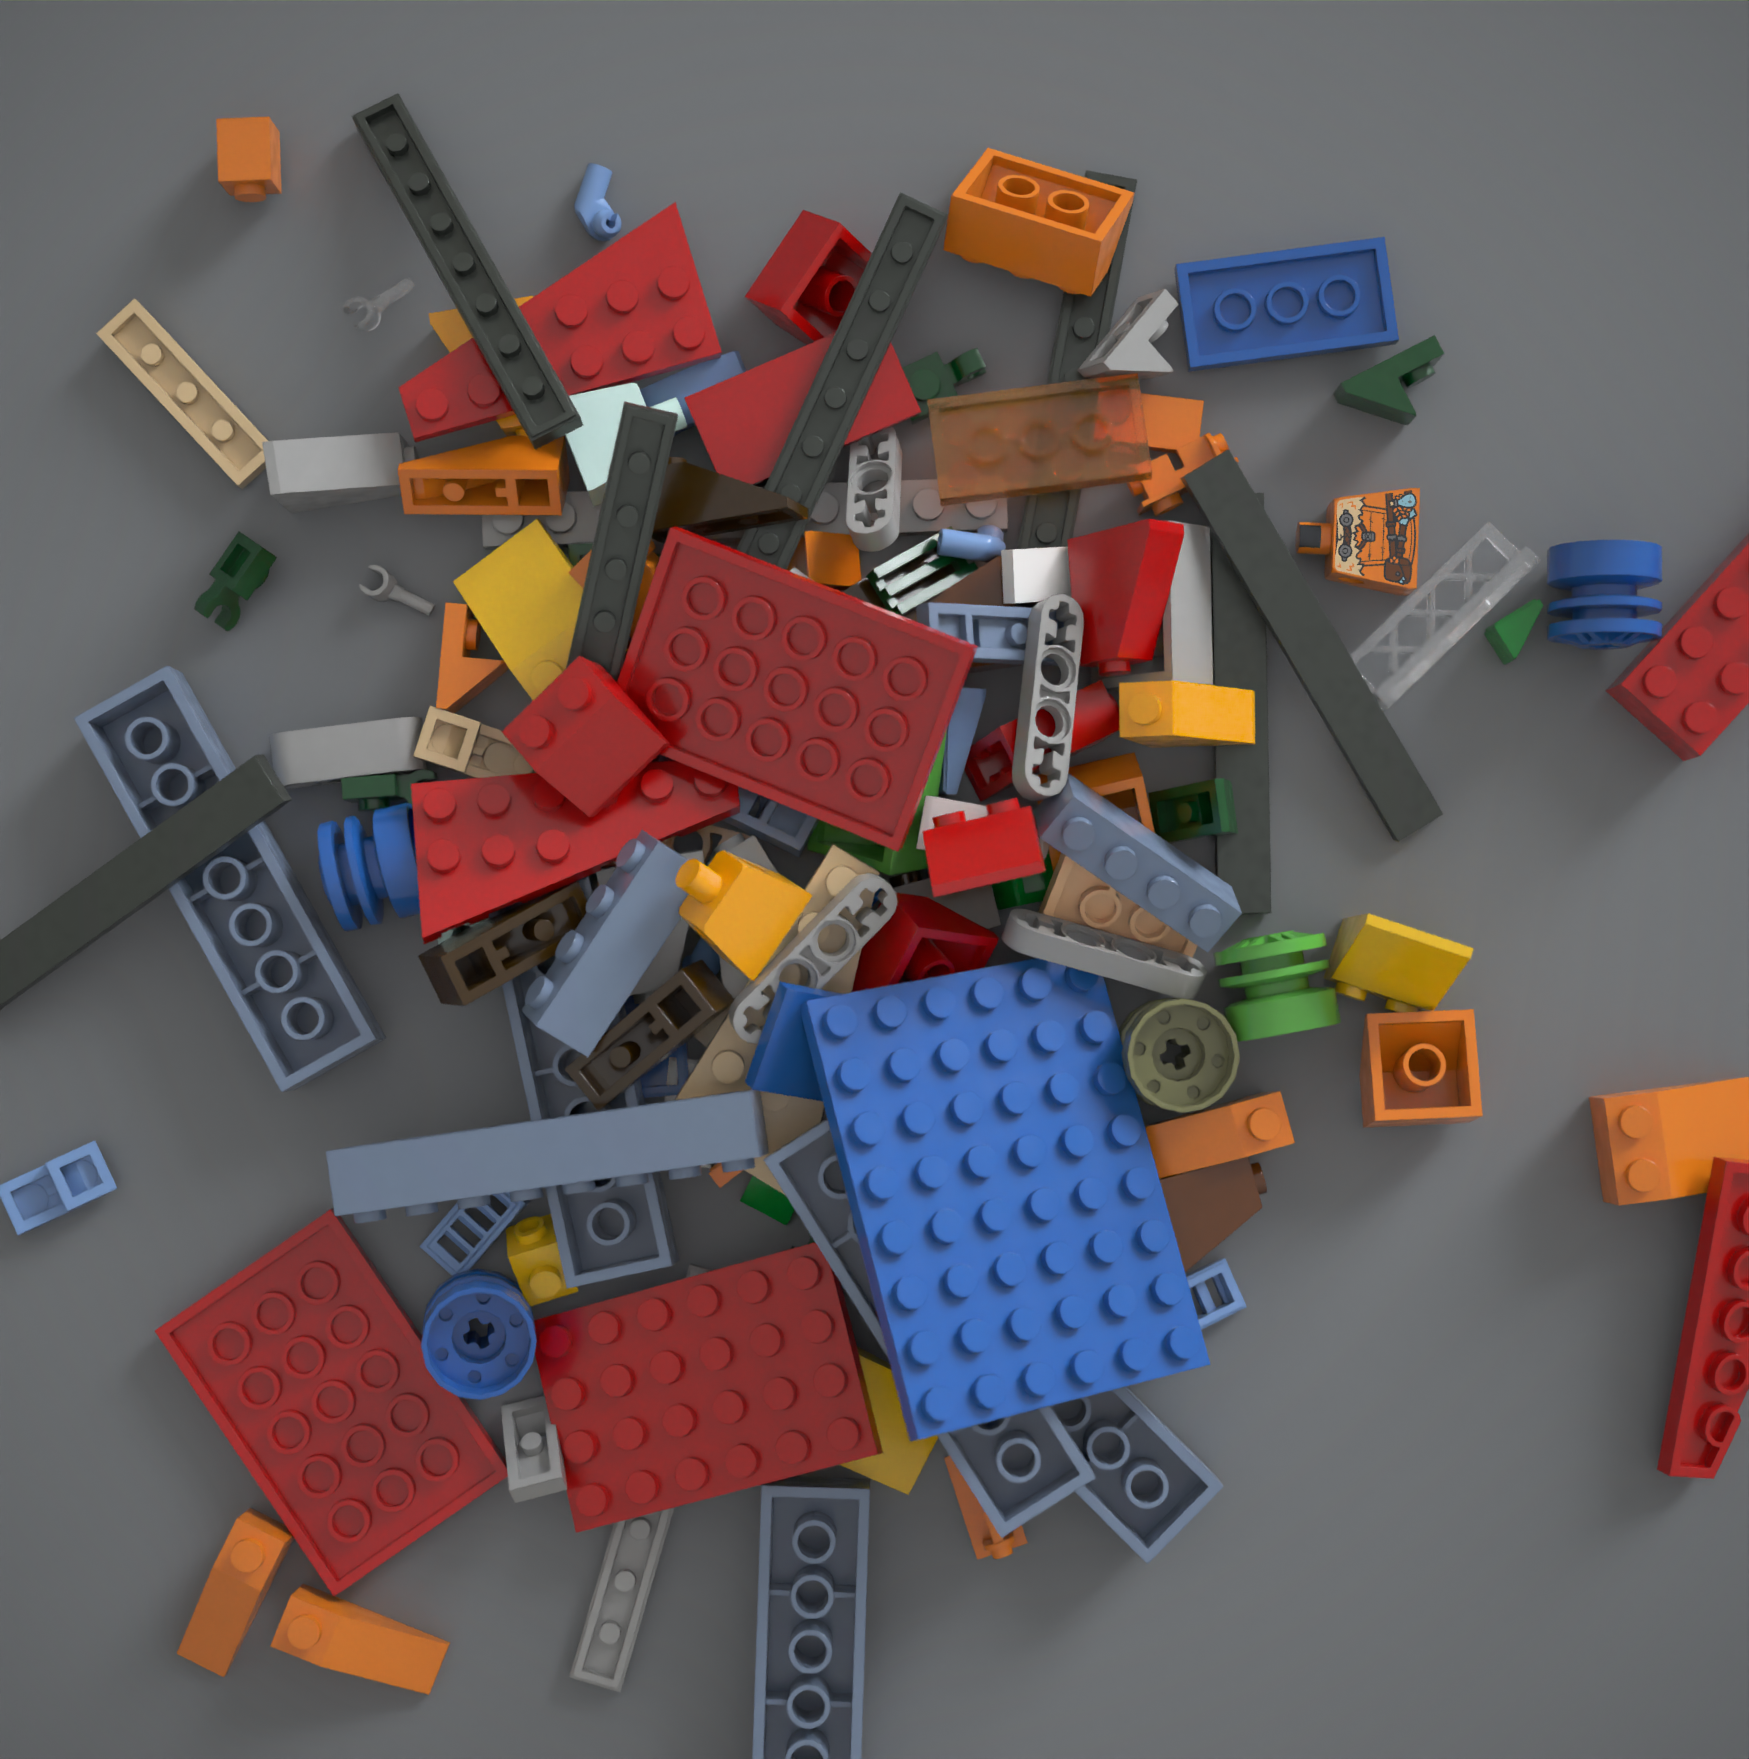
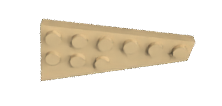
(728, 1056)

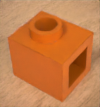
(248, 157)

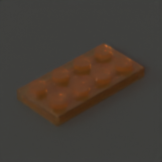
(1039, 439)

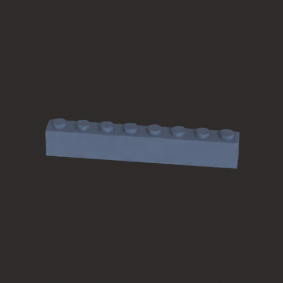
(548, 1153)

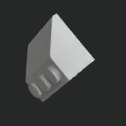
(1185, 634)

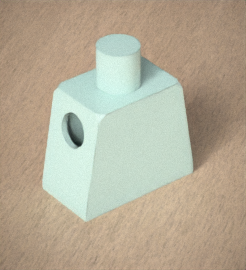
(595, 440)

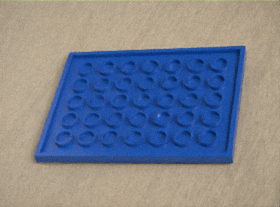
(1001, 1192)

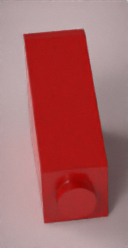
(1123, 590)
(992, 757)

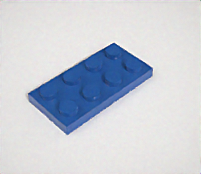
(1286, 304)

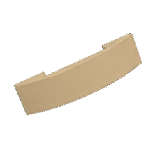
(468, 746)

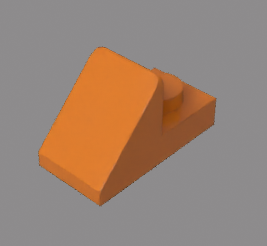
(828, 559)
(459, 675)

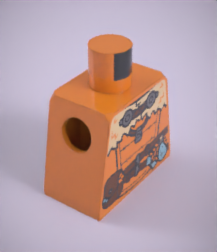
(1368, 540)

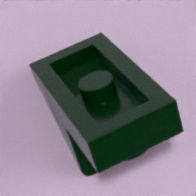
(1380, 387)
(1194, 811)

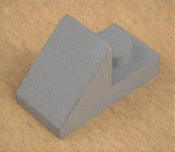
(1128, 344)
(532, 1450)

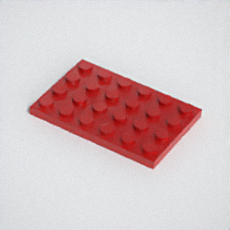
(793, 687)
(705, 1387)
(332, 1402)

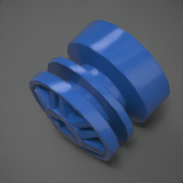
(1604, 593)
(365, 869)
(465, 1361)

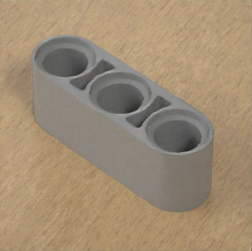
(346, 751)

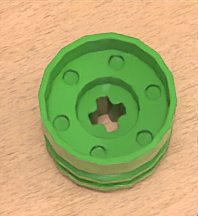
(1277, 986)

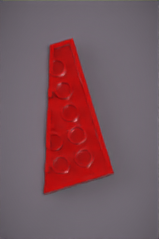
(601, 327)
(520, 838)
(1714, 1340)

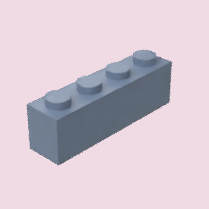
(1137, 863)
(610, 946)

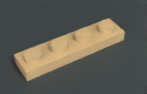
(186, 392)

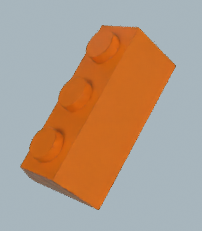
(1037, 221)

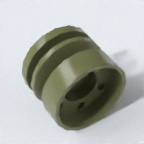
(1202, 1068)

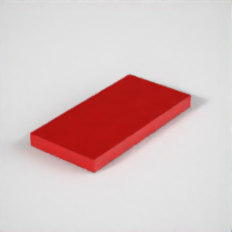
(752, 413)

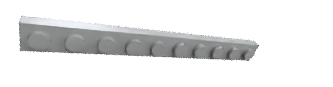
(918, 515)

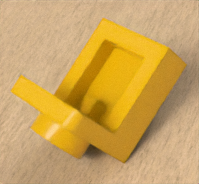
(536, 1260)

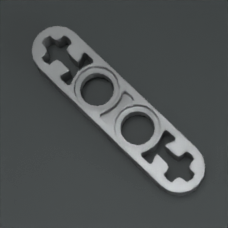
(1056, 699)
(805, 950)
(1103, 953)

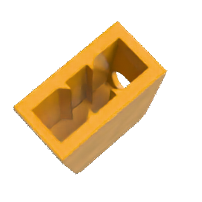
(739, 908)

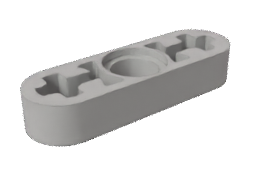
(883, 501)

